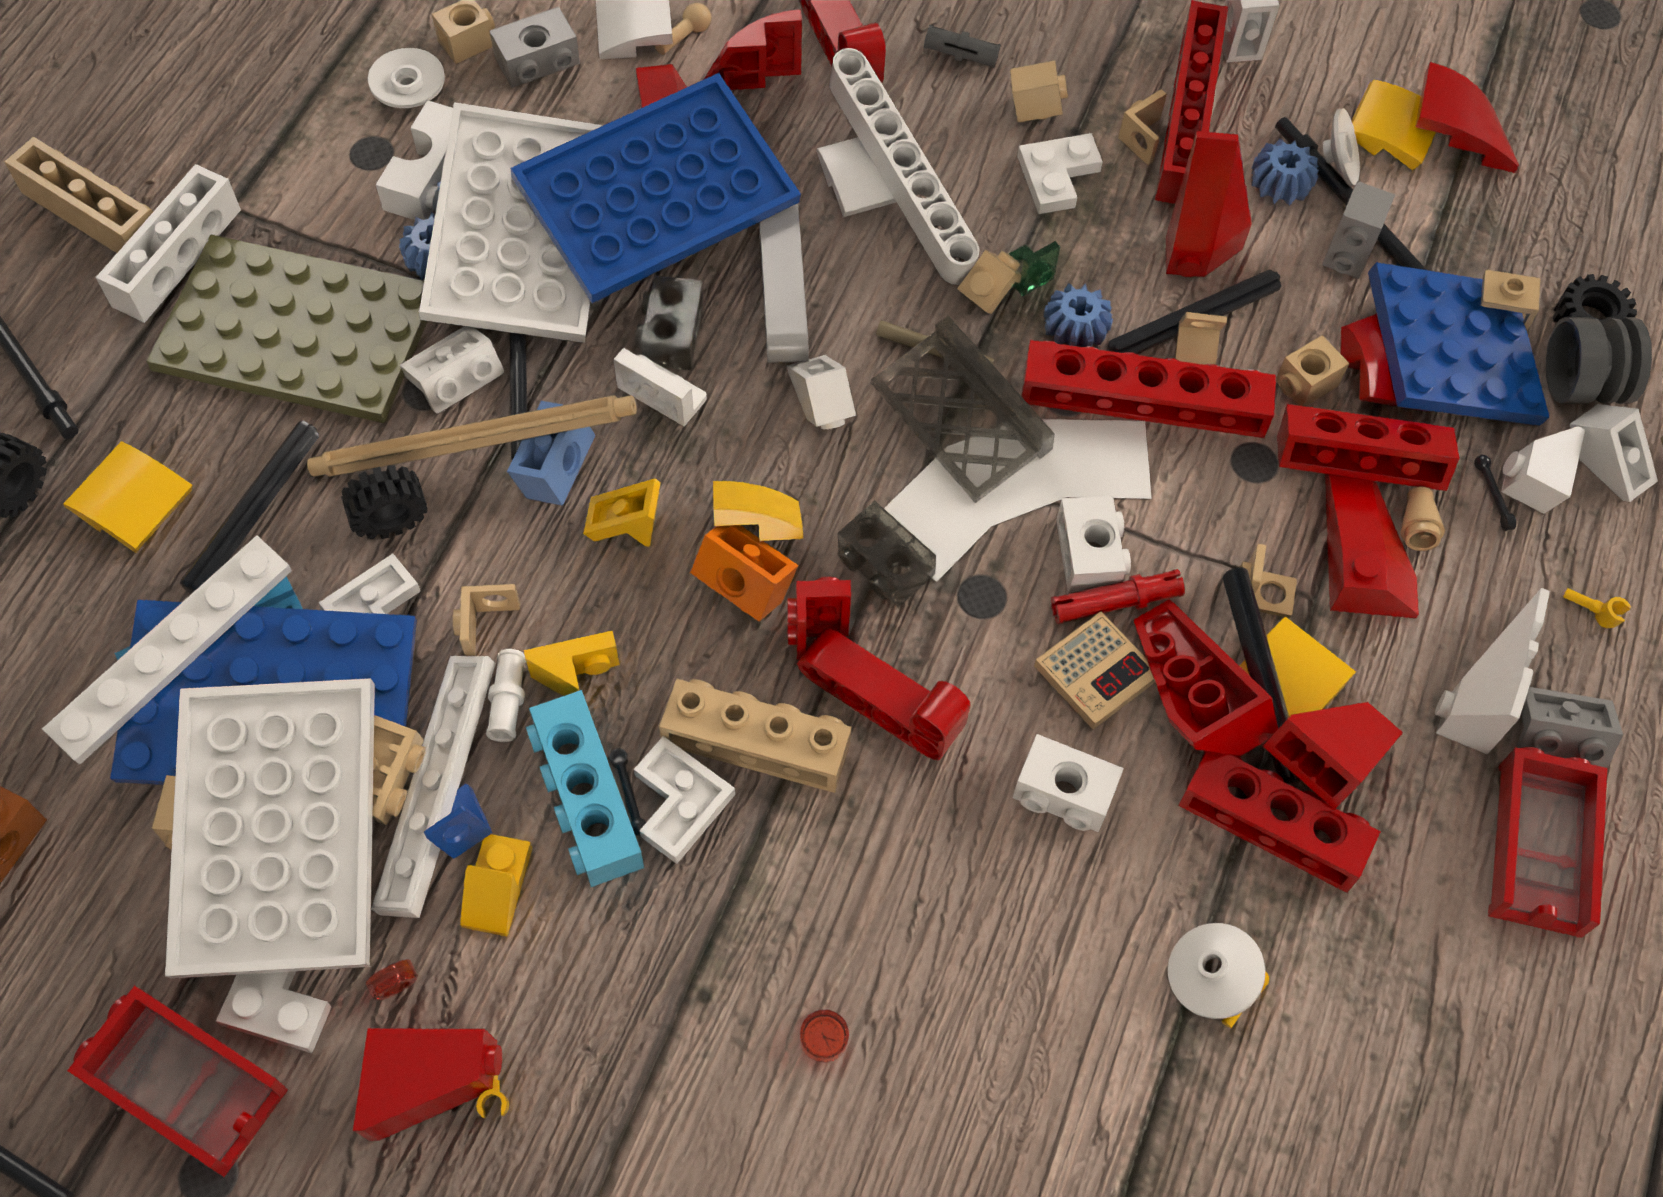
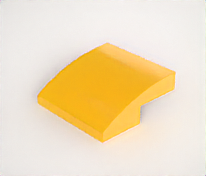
(1388, 122)
(128, 496)
(753, 504)
(1305, 668)

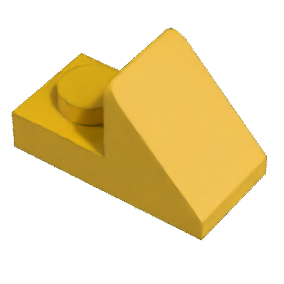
(624, 511)
(560, 662)
(494, 884)

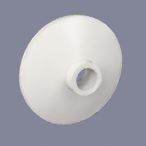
(406, 78)
(1343, 147)
(1222, 992)

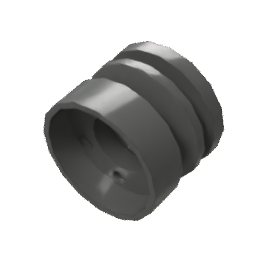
(1598, 360)

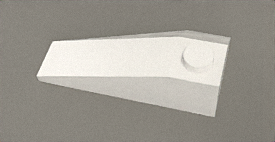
(1496, 686)

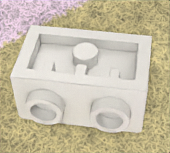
(453, 367)
(657, 387)

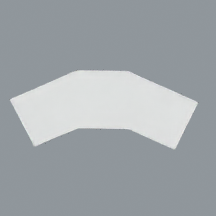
(1085, 462)

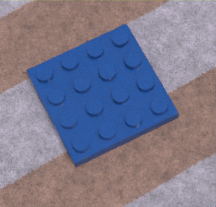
(1453, 351)

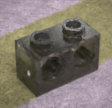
(673, 313)
(894, 548)

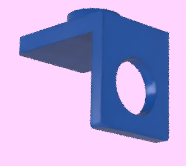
(462, 827)

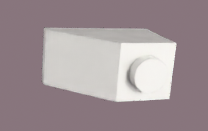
(822, 391)
(1617, 449)
(1544, 470)

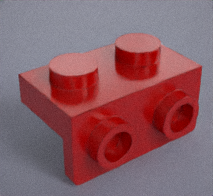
(817, 607)

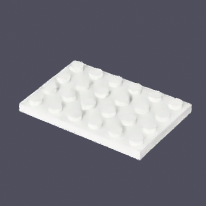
(487, 247)
(272, 829)

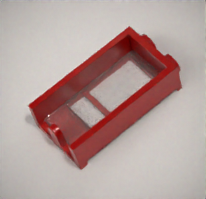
(1549, 842)
(178, 1080)

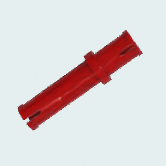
(1130, 593)

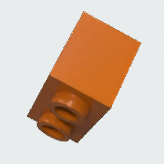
(744, 569)

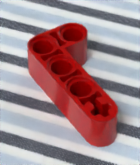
(840, 28)
(886, 696)

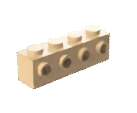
(76, 194)
(756, 734)

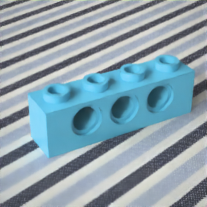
(617, 849)

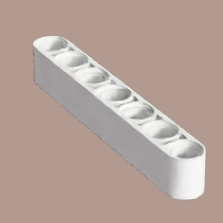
(908, 181)

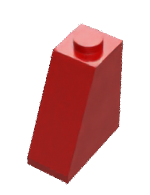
(1333, 747)
(421, 1075)

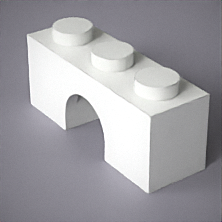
(411, 185)

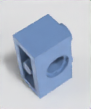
(549, 463)

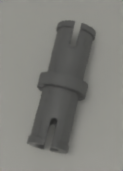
(962, 46)

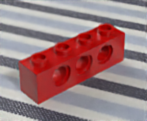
(1367, 447)
(1292, 840)

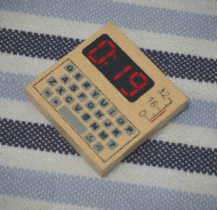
(1096, 670)

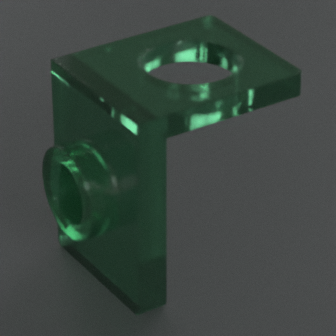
(1037, 266)

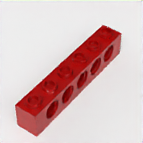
(1192, 92)
(1165, 402)

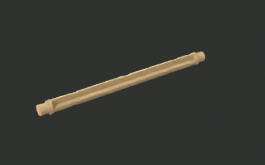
(472, 436)

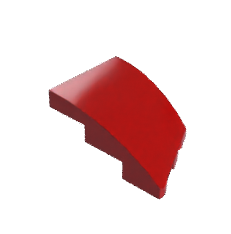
(761, 50)
(1460, 109)
(1365, 351)

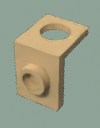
(1137, 120)
(1511, 293)
(1199, 338)
(1260, 578)
(473, 601)

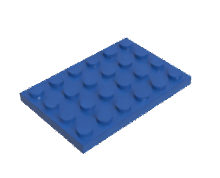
(655, 186)
(268, 648)

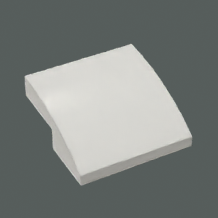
(631, 24)
(854, 177)

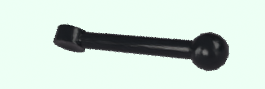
(1507, 519)
(619, 760)

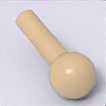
(694, 19)

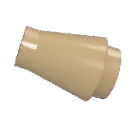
(1421, 522)

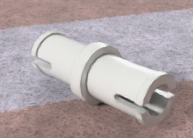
(506, 695)

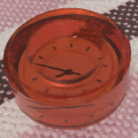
(392, 980)
(824, 1035)

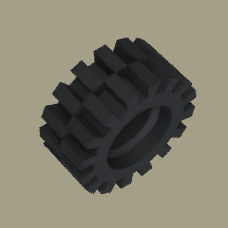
(1595, 294)
(19, 474)
(384, 502)

